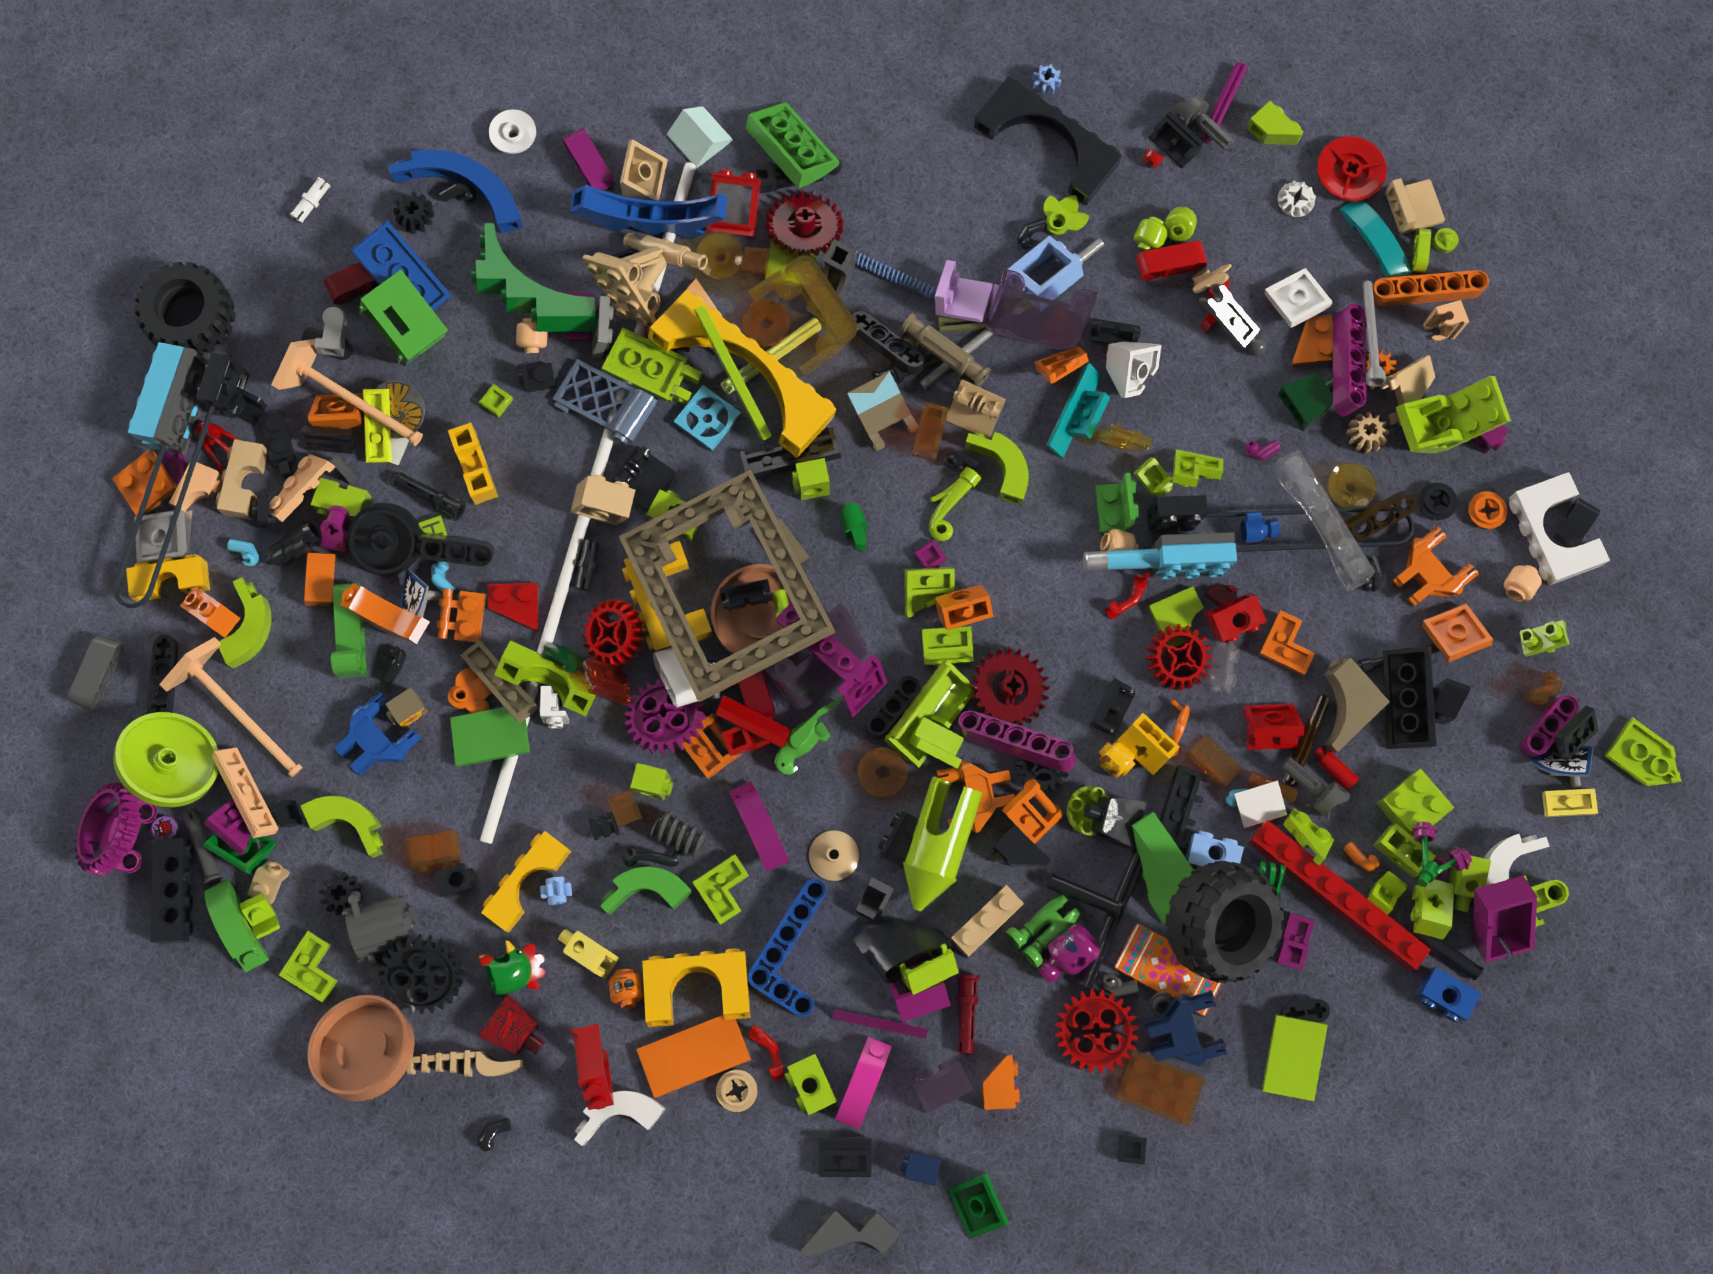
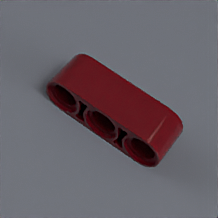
(349, 284)
(757, 694)

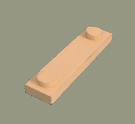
(244, 792)

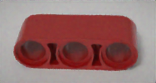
(1171, 260)

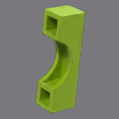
(523, 665)

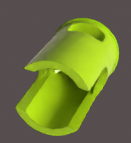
(937, 856)

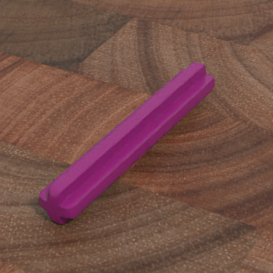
(1226, 97)

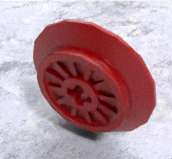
(1353, 154)

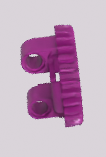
(113, 831)

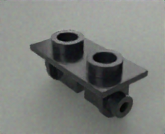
(1113, 332)
(744, 594)

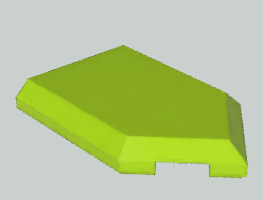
(1644, 755)

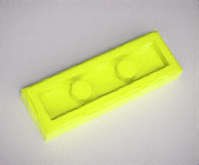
(377, 434)

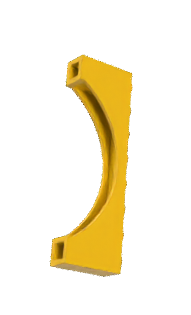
(801, 408)

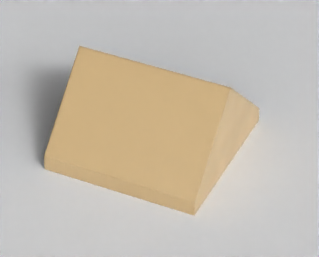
(642, 172)

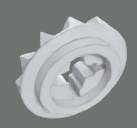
(1303, 206)

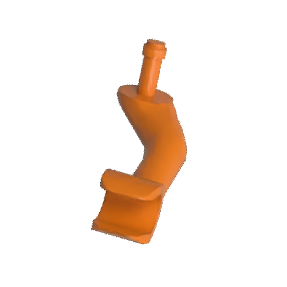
(1180, 724)

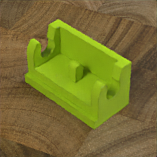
(930, 972)

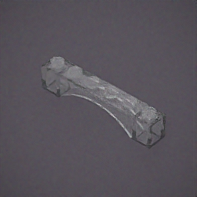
(1342, 547)

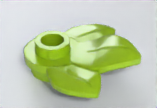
(1064, 212)

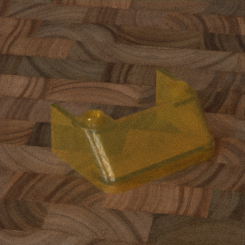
(806, 278)

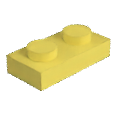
(1569, 802)

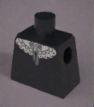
(1115, 818)

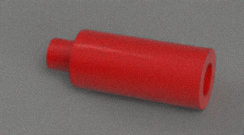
(1336, 768)

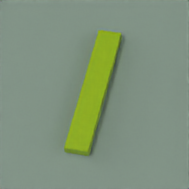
(732, 372)

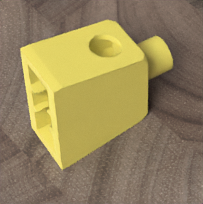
(588, 952)

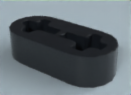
(1306, 1005)

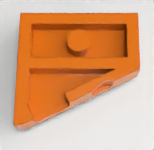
(1315, 342)
(1061, 364)

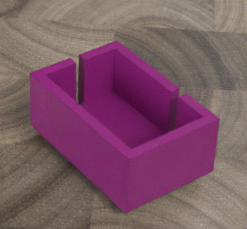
(1506, 911)

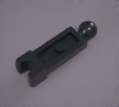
(778, 179)

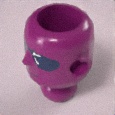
(1069, 953)

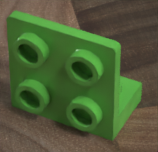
(1116, 505)

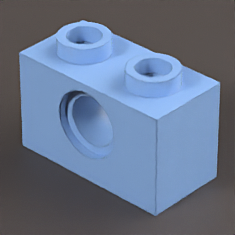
(1199, 845)

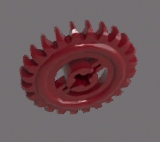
(805, 224)
(1009, 664)

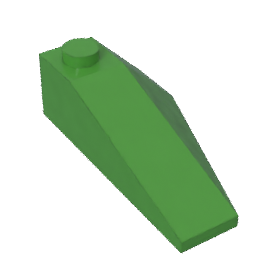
(1161, 863)

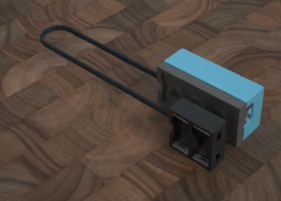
(167, 417)

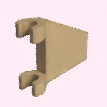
(1410, 383)

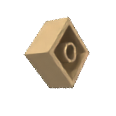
(603, 500)

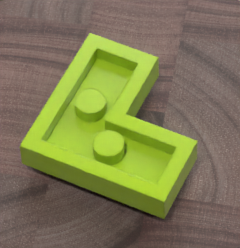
(1189, 465)
(715, 886)
(303, 970)

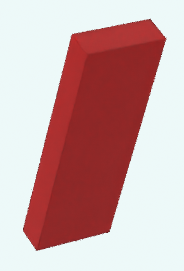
(753, 721)

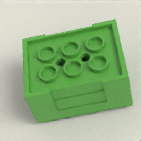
(409, 310)

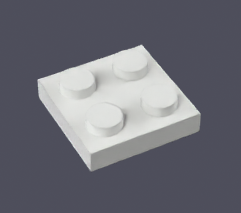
(1298, 297)

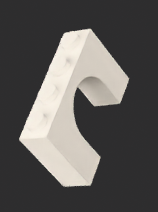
(1554, 561)

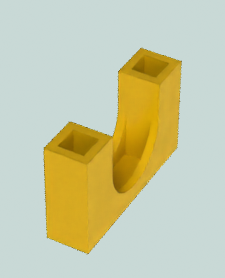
(657, 638)
(663, 974)

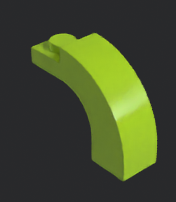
(1009, 459)
(254, 630)
(335, 809)

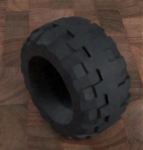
(1249, 927)

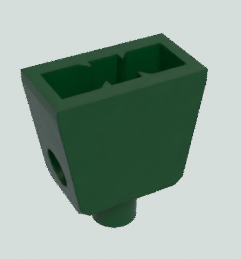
(1307, 398)

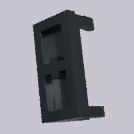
(1176, 139)
(1113, 707)

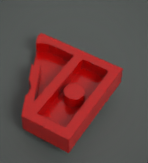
(515, 602)

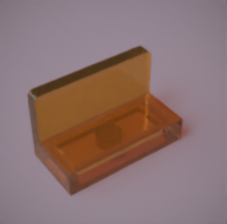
(1214, 761)

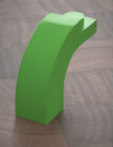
(646, 879)
(232, 926)

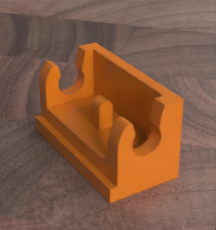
(319, 579)

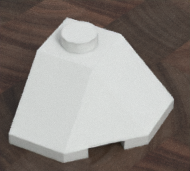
(1131, 364)

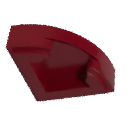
(1221, 593)

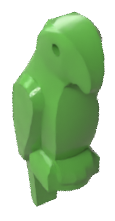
(802, 740)

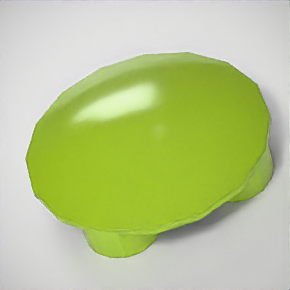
(1076, 807)

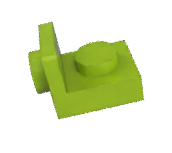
(260, 915)

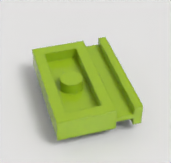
(945, 644)

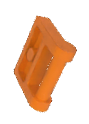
(705, 753)
(1027, 817)

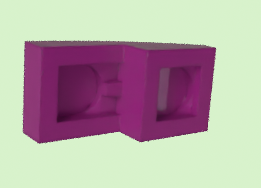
(1295, 941)

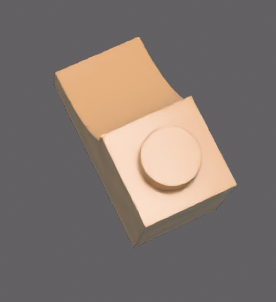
(203, 483)

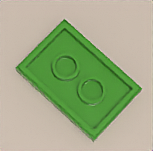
(487, 737)

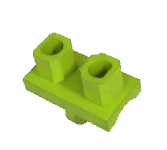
(1544, 638)

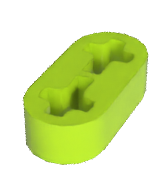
(1421, 250)

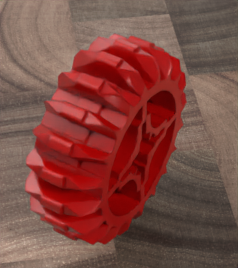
(623, 633)
(1187, 663)

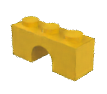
(473, 463)
(189, 572)

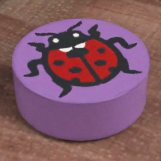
(165, 828)

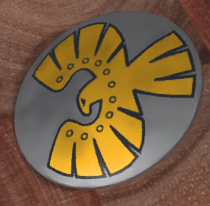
(405, 405)

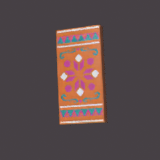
(1152, 963)

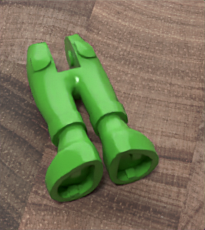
(1044, 916)

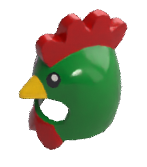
(514, 969)

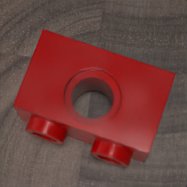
(1221, 617)

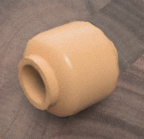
(529, 338)
(1118, 540)
(1522, 583)

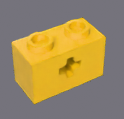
(1148, 743)

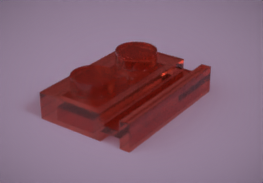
(606, 680)

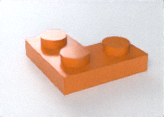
(1280, 646)

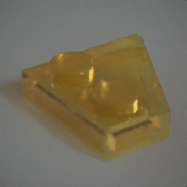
(1121, 439)

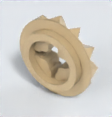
(724, 1087)

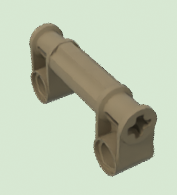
(920, 335)

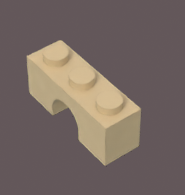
(243, 459)
(986, 921)

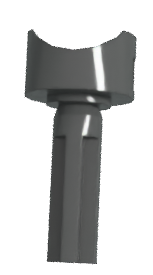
(1194, 112)
(1326, 796)

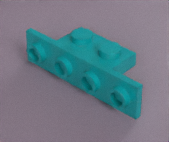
(1080, 411)

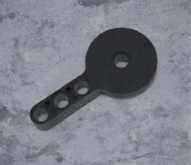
(406, 540)

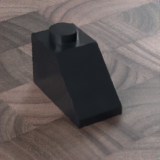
(1448, 700)
(1019, 850)

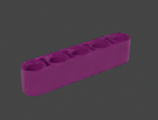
(1349, 359)
(1025, 748)

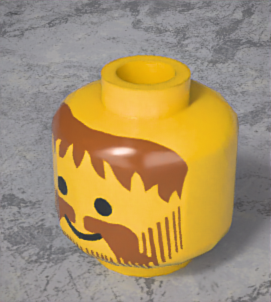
(1116, 759)

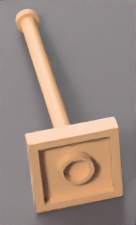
(297, 366)
(191, 665)

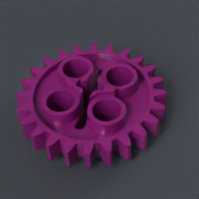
(668, 735)

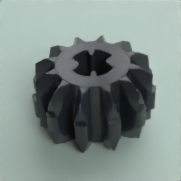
(413, 212)
(337, 885)

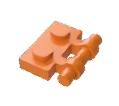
(469, 615)

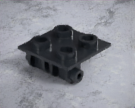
(644, 475)

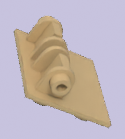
(975, 409)

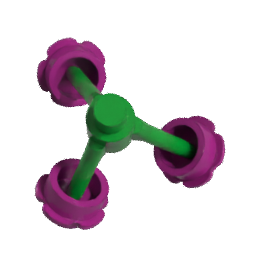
(1439, 867)

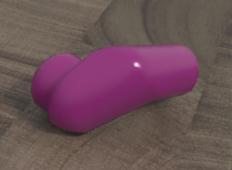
(1259, 452)

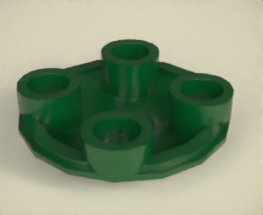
(565, 655)

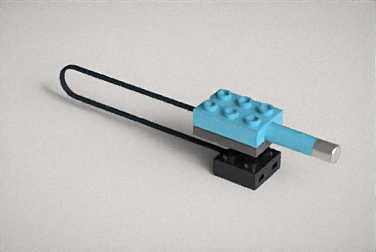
(1196, 553)

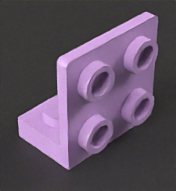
(960, 296)

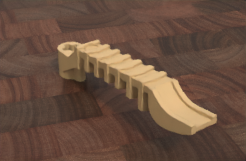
(484, 1064)

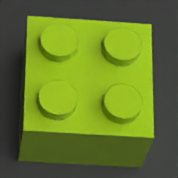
(1414, 802)

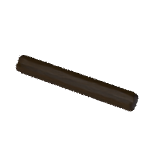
(1310, 733)

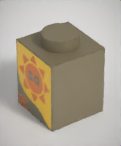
(405, 708)

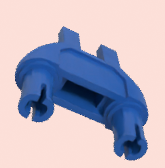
(371, 739)

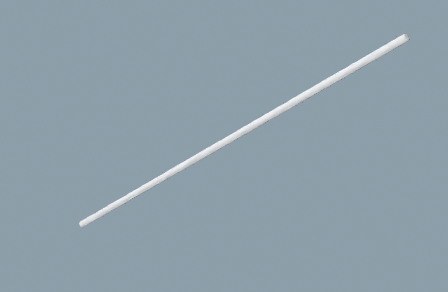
(572, 555)

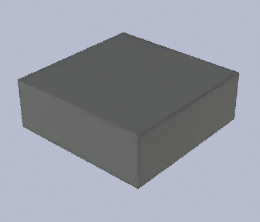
(344, 470)

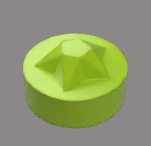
(1445, 240)

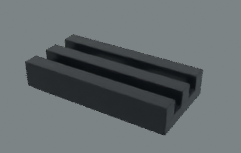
(330, 442)

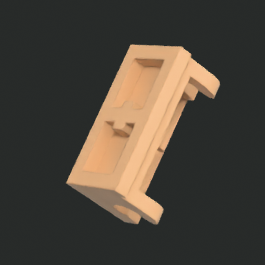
(1448, 319)

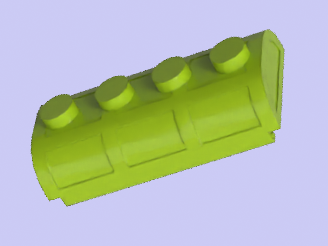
(938, 701)

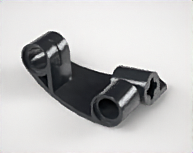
(893, 943)

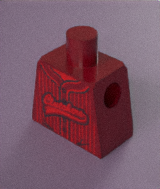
(512, 1028)

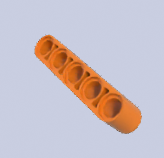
(1437, 283)

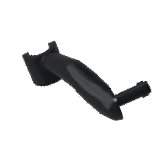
(650, 856)

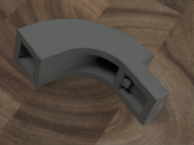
(838, 267)

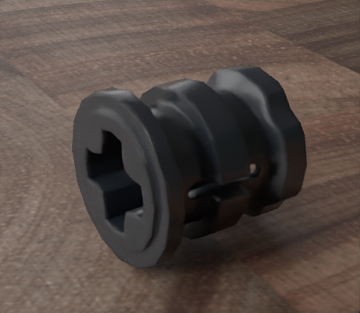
(604, 826)

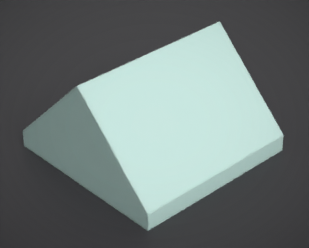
(698, 135)

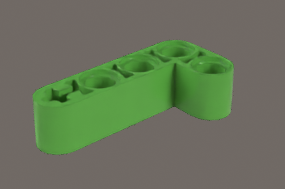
(350, 653)

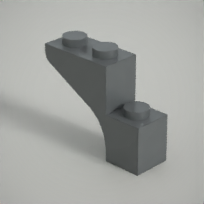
(838, 1231)

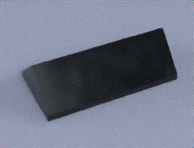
(1411, 698)

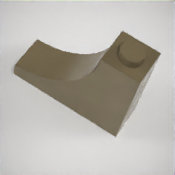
(1356, 701)

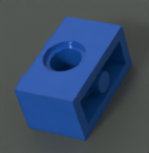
(1463, 996)

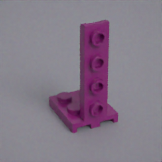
(860, 679)

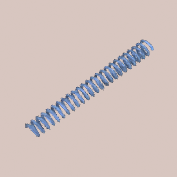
(896, 277)

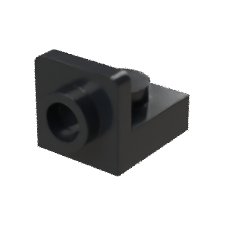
(537, 377)

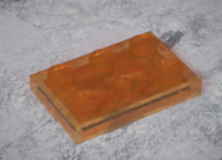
(1160, 1088)

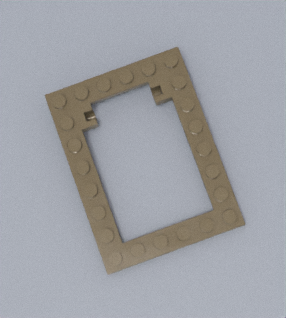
(650, 551)

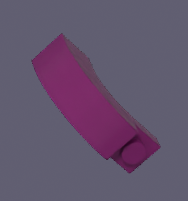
(759, 826)

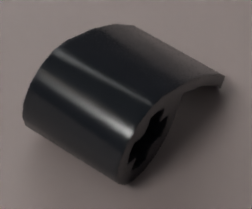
(1577, 524)

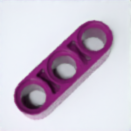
(588, 160)
(1558, 720)

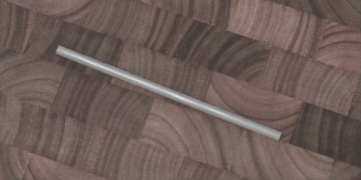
(985, 334)

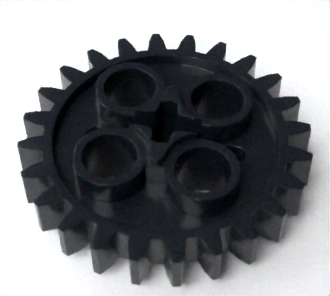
(420, 974)

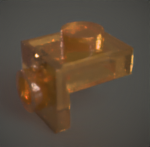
(1541, 695)

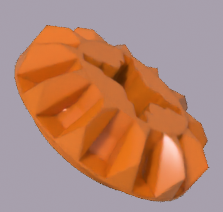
(1494, 503)

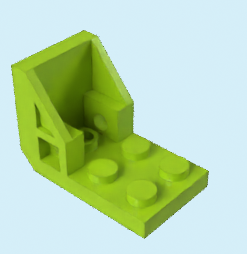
(1450, 420)

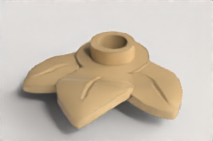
(1205, 278)

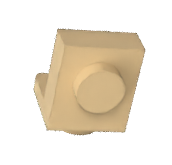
(268, 880)

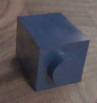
(920, 1168)

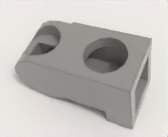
(334, 333)

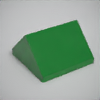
(253, 857)
(978, 1206)

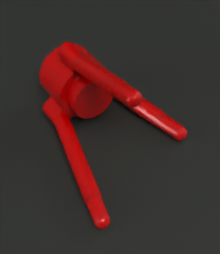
(212, 438)

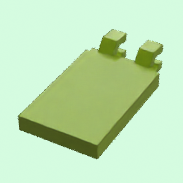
(650, 368)

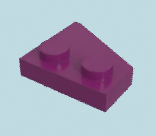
(230, 827)

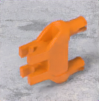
(1430, 572)
(981, 781)

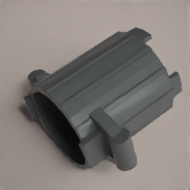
(378, 926)

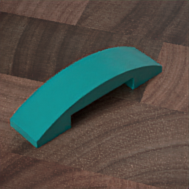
(1378, 237)

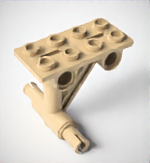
(630, 286)

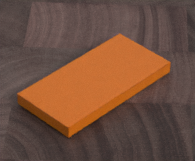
(693, 1055)

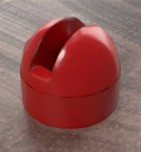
(1153, 156)

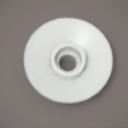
(512, 122)

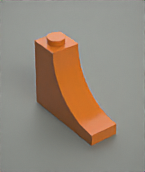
(383, 614)

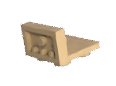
(1414, 205)

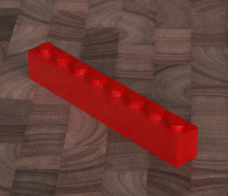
(1339, 897)

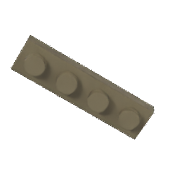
(511, 696)

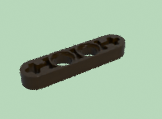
(1369, 515)

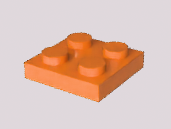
(134, 480)
(1457, 632)

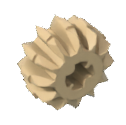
(1374, 439)

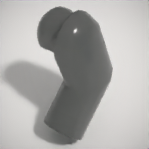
(1119, 987)

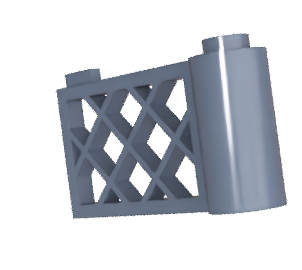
(632, 410)

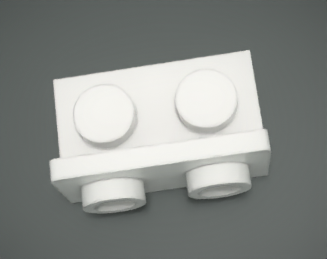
(550, 709)

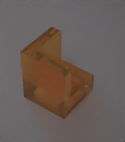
(625, 808)

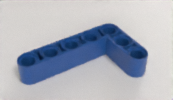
(785, 948)

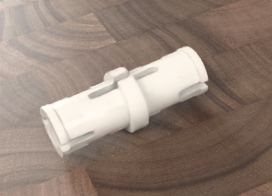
(310, 200)

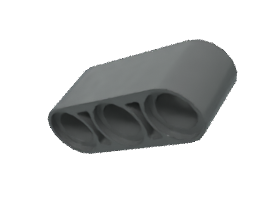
(95, 672)

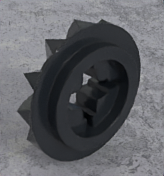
(1448, 500)

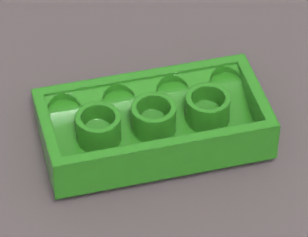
(791, 144)

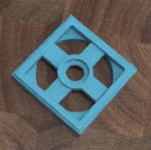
(718, 405)

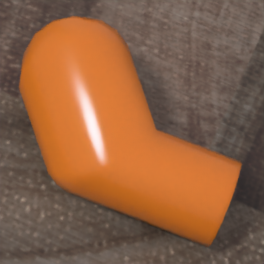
(1368, 864)

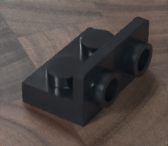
(1575, 734)
(897, 845)

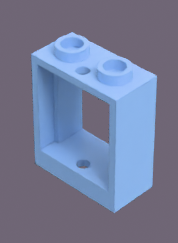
(1060, 281)

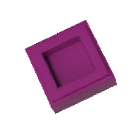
(930, 555)

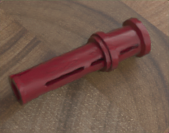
(968, 1000)

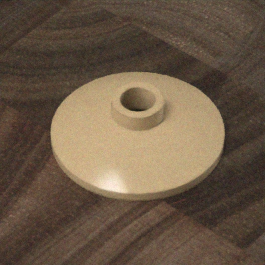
(834, 868)

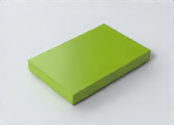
(1294, 1057)

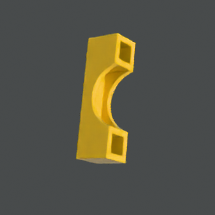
(505, 906)

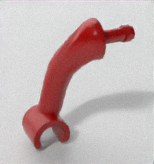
(1138, 588)
(759, 1036)

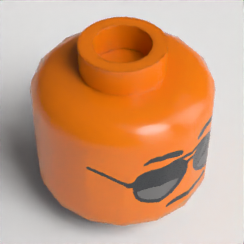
(625, 988)

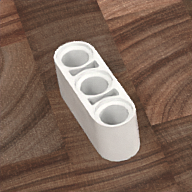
(673, 677)

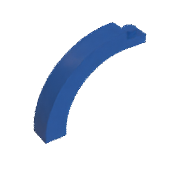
(464, 170)

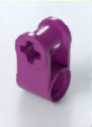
(335, 529)

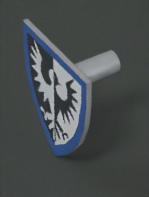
(416, 594)
(1575, 767)

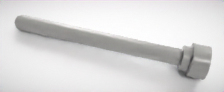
(1375, 375)

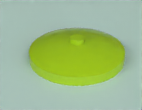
(165, 759)

